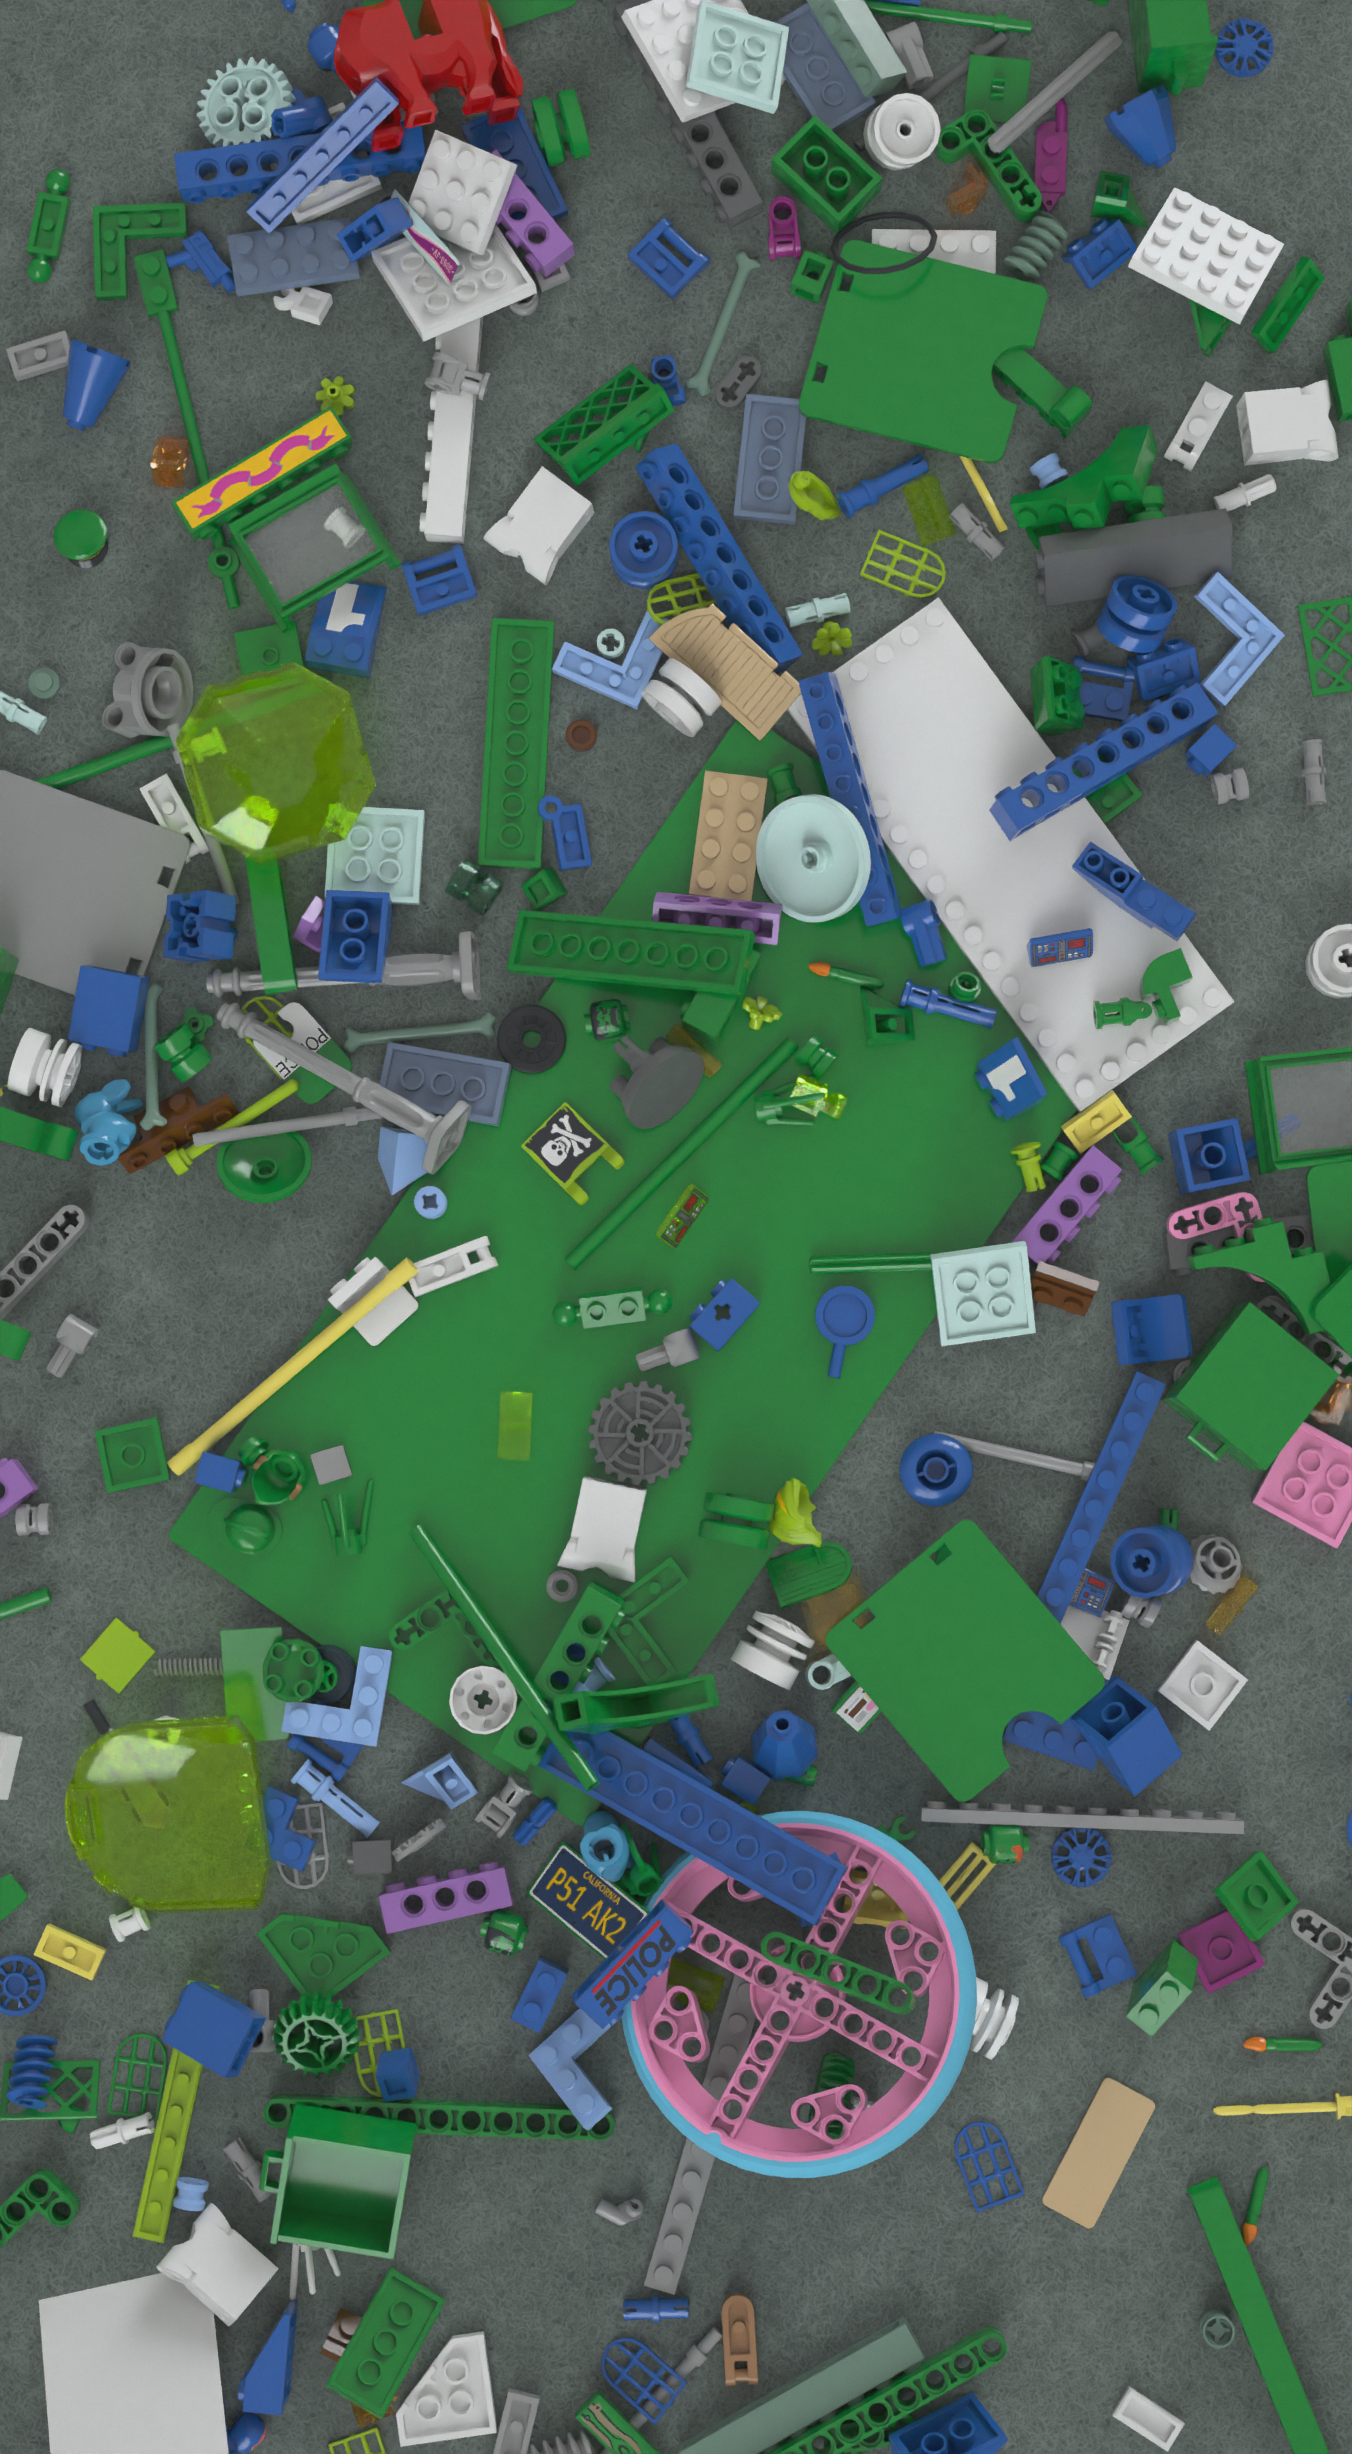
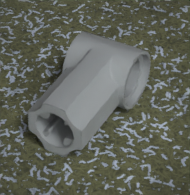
(909, 48)

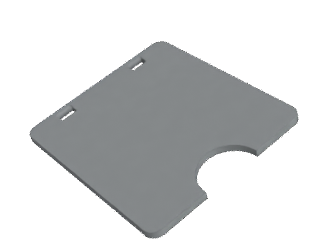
(79, 883)

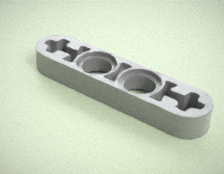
(1309, 1340)

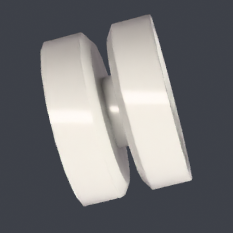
(916, 120)
(681, 697)
(1323, 963)

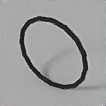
(884, 215)

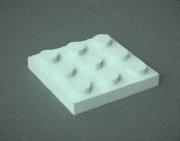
(737, 56)
(380, 855)
(983, 1293)

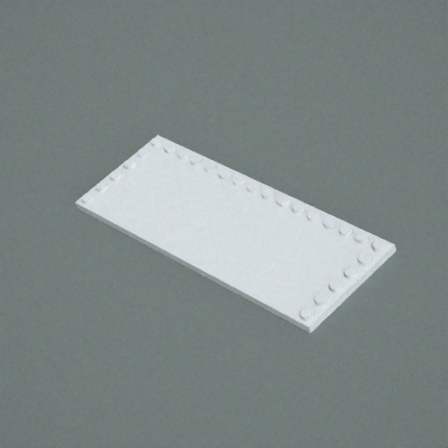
(934, 753)

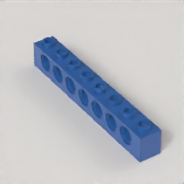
(255, 156)
(716, 553)
(848, 786)
(1017, 818)

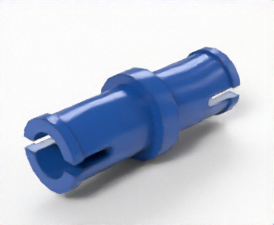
(690, 1739)
(656, 2308)

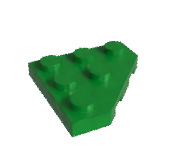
(322, 1952)

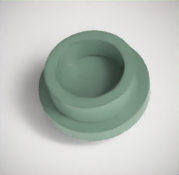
(44, 683)

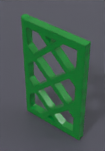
(1309, 633)
(65, 2111)

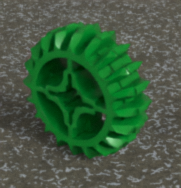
(307, 2049)
(833, 2072)

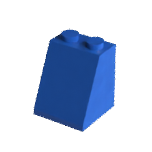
(1127, 1735)

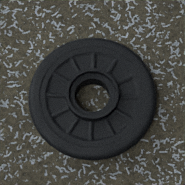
(531, 1019)

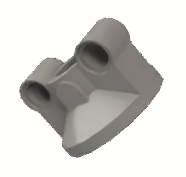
(149, 691)

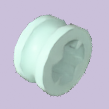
(603, 648)

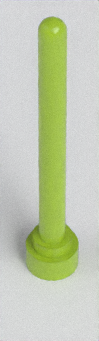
(183, 1158)

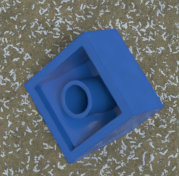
(1208, 1156)

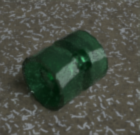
(474, 887)

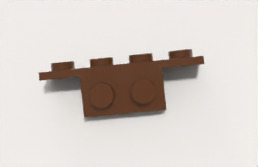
(183, 1119)

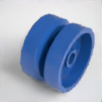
(640, 532)
(1136, 613)
(1151, 1561)

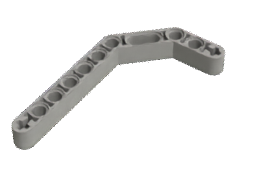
(44, 1259)

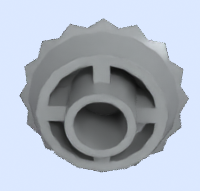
(1215, 1563)

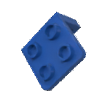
(1151, 1329)

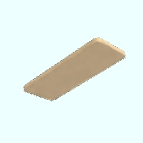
(1098, 2152)

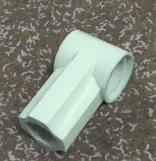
(836, 1671)

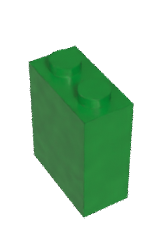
(1162, 1987)

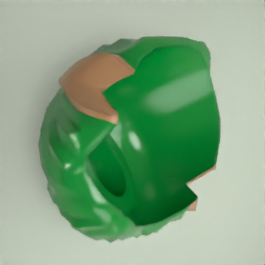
(277, 1477)

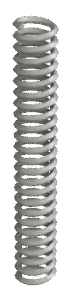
(210, 1671)

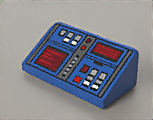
(1060, 947)
(1092, 1593)

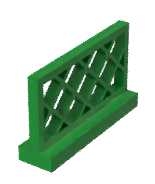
(612, 433)

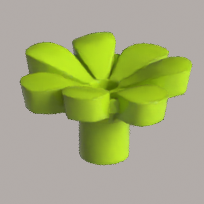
(339, 398)
(832, 639)
(760, 1011)

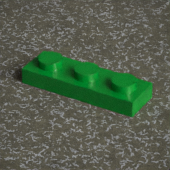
(1287, 304)

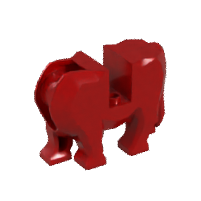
(457, 49)

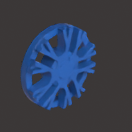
(1244, 47)
(1081, 1856)
(18, 1984)

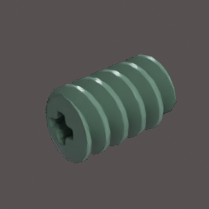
(1035, 246)

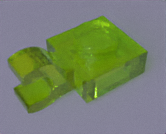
(832, 1104)

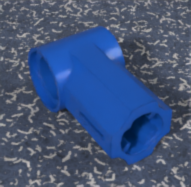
(305, 119)
(922, 925)

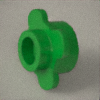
(204, 1022)

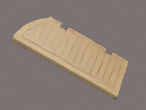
(731, 666)

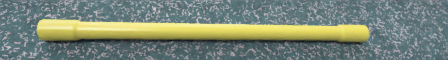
(193, 1451)

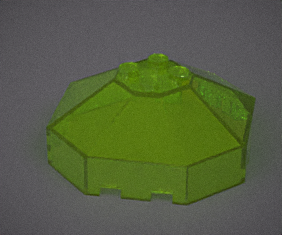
(275, 763)

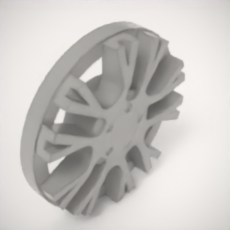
(419, 1840)

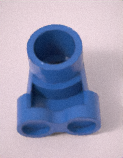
(670, 383)

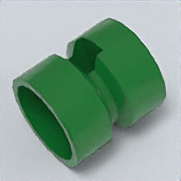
(1151, 501)
(183, 1053)

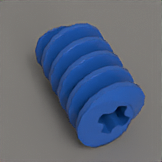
(29, 2071)

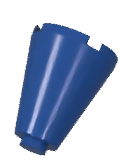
(90, 383)

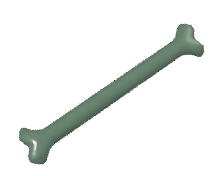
(700, 380)
(357, 1039)
(152, 1114)

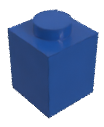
(1209, 751)
(220, 1472)
(744, 1778)

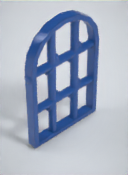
(997, 2172)
(644, 2390)

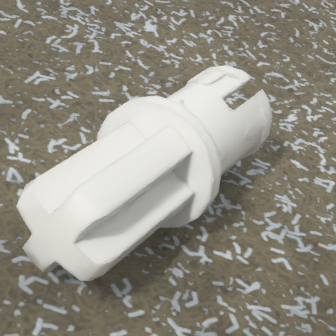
(1246, 493)
(122, 2131)

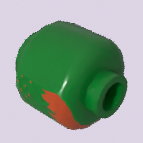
(1004, 1843)

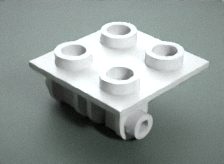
(1097, 1636)

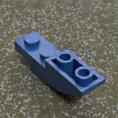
(1132, 892)

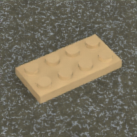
(727, 836)

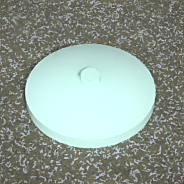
(813, 858)

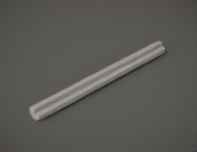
(1054, 92)

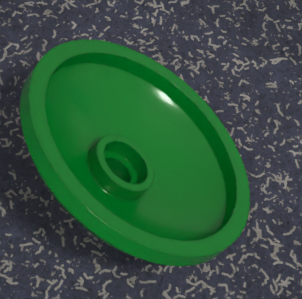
(246, 1160)

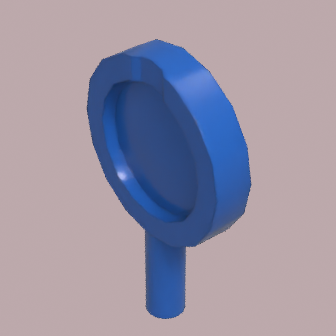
(843, 1318)

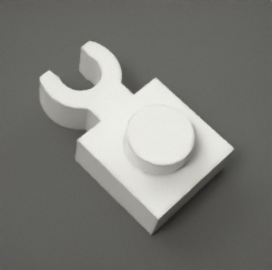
(305, 305)

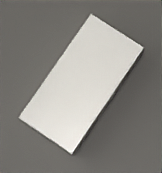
(1148, 2418)

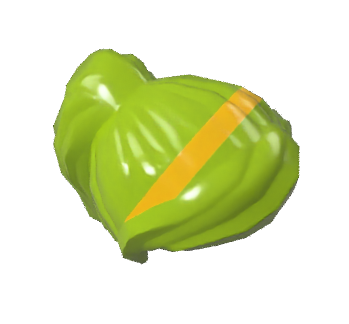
(793, 1515)

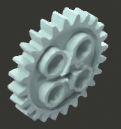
(245, 105)

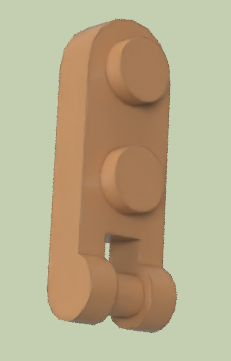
(739, 2339)

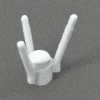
(309, 2265)

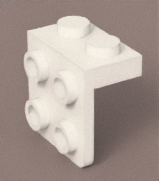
(387, 1314)

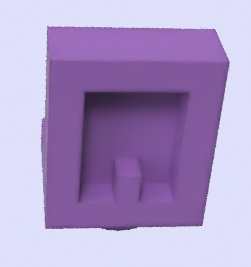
(311, 925)

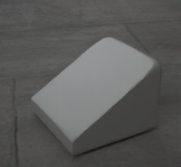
(331, 1465)

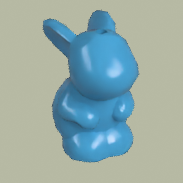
(104, 1128)
(605, 1846)

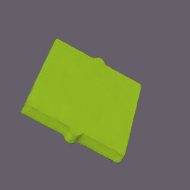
(117, 1655)

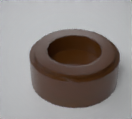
(581, 735)

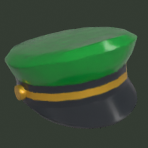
(82, 538)

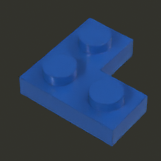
(285, 1844)

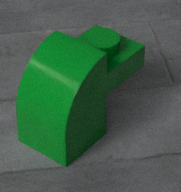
(1159, 978)

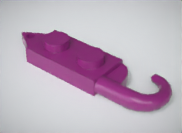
(1052, 157)

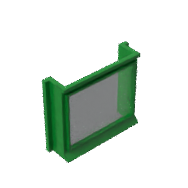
(309, 543)
(1301, 1108)

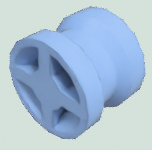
(1049, 471)
(435, 1205)
(190, 2194)

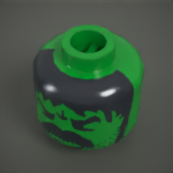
(607, 1020)
(504, 1932)

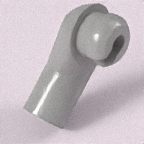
(621, 2213)

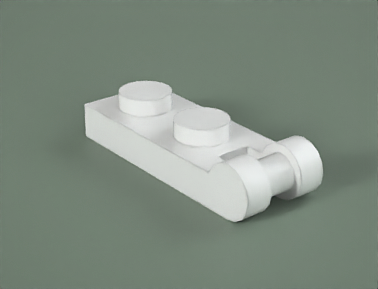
(1198, 425)
(172, 812)
(451, 1266)

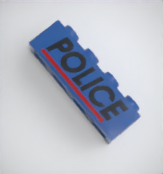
(633, 1964)

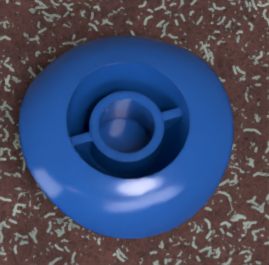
(936, 1470)

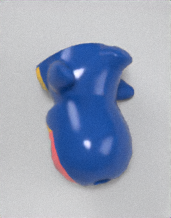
(245, 2433)

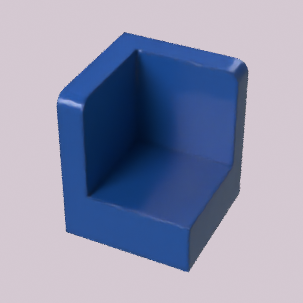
(397, 2074)

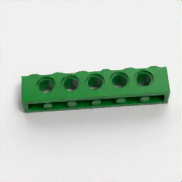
(596, 1602)

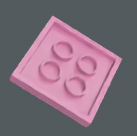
(1311, 1485)

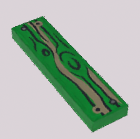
(612, 2427)

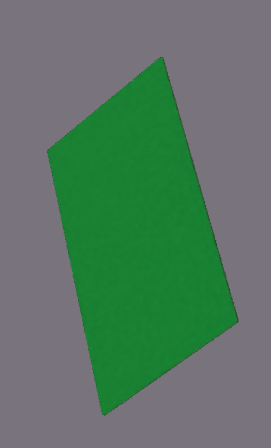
(900, 1172)

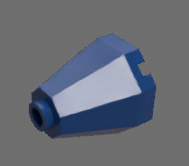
(1146, 127)
(784, 1745)

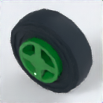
(342, 1671)

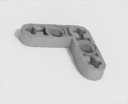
(1342, 1968)

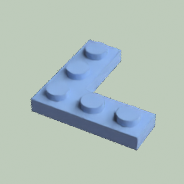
(1254, 632)
(607, 678)
(352, 1725)
(558, 2065)

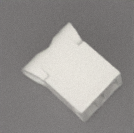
(1287, 425)
(541, 524)
(605, 1528)
(218, 2266)

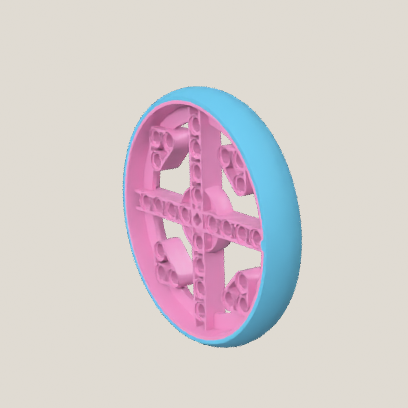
(868, 2131)

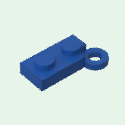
(568, 833)

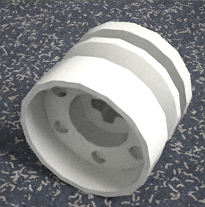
(51, 1069)
(772, 1649)
(466, 1709)
(992, 2020)

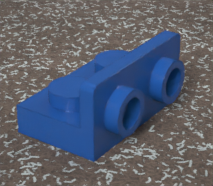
(1100, 251)
(1165, 668)

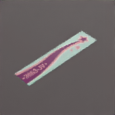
(429, 244)

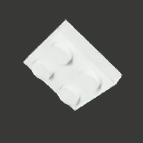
(1202, 1685)

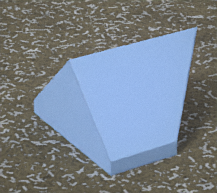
(400, 1157)
(444, 1780)

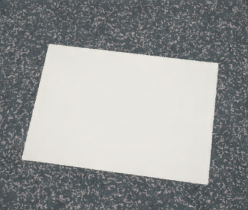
(132, 2370)

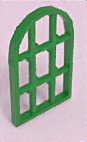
(129, 2085)

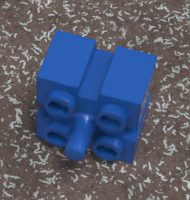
(200, 926)

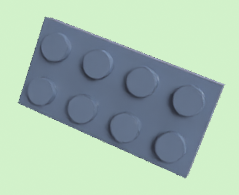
(819, 73)
(290, 257)
(768, 458)
(441, 1079)

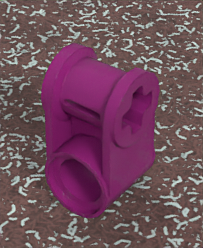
(783, 234)

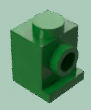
(812, 263)

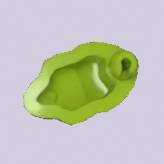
(813, 495)

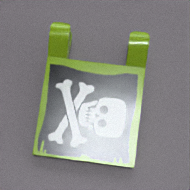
(567, 1148)

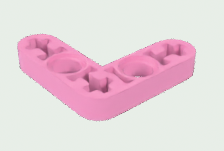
(1228, 1217)

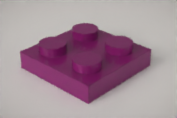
(1221, 1950)

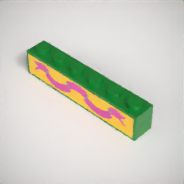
(263, 474)

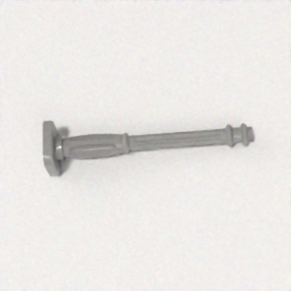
(399, 971)
(440, 1133)

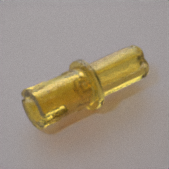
(680, 1036)
(1231, 1605)

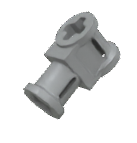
(456, 377)
(503, 1807)

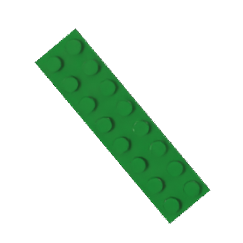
(516, 743)
(631, 952)

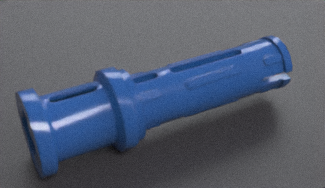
(869, 491)
(932, 1000)

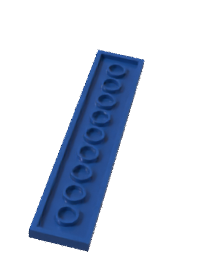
(704, 1823)

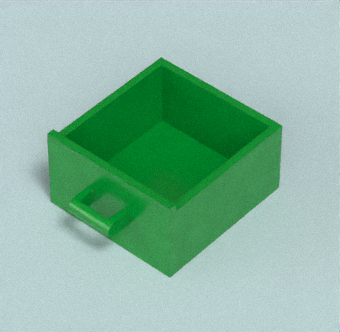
(1170, 43)
(1249, 1388)
(341, 2181)

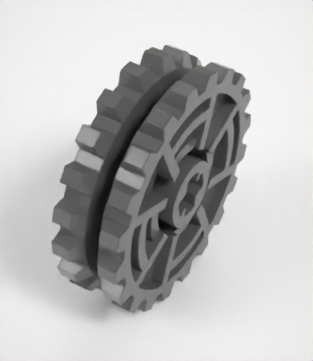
(617, 1443)

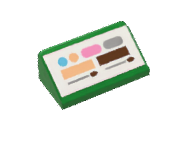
(856, 1708)

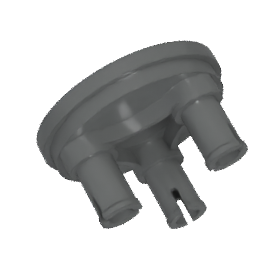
(659, 1083)

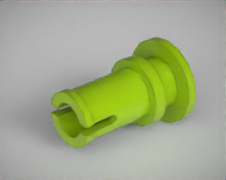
(1029, 1165)

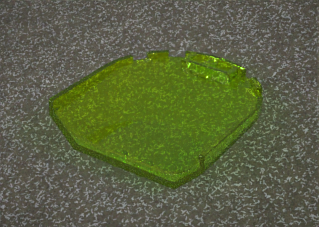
(173, 1815)

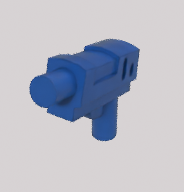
(202, 255)

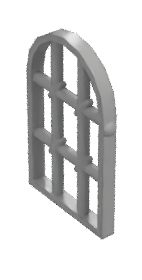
(308, 1832)

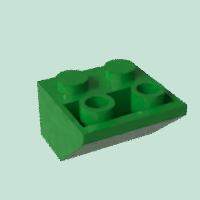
(1056, 697)

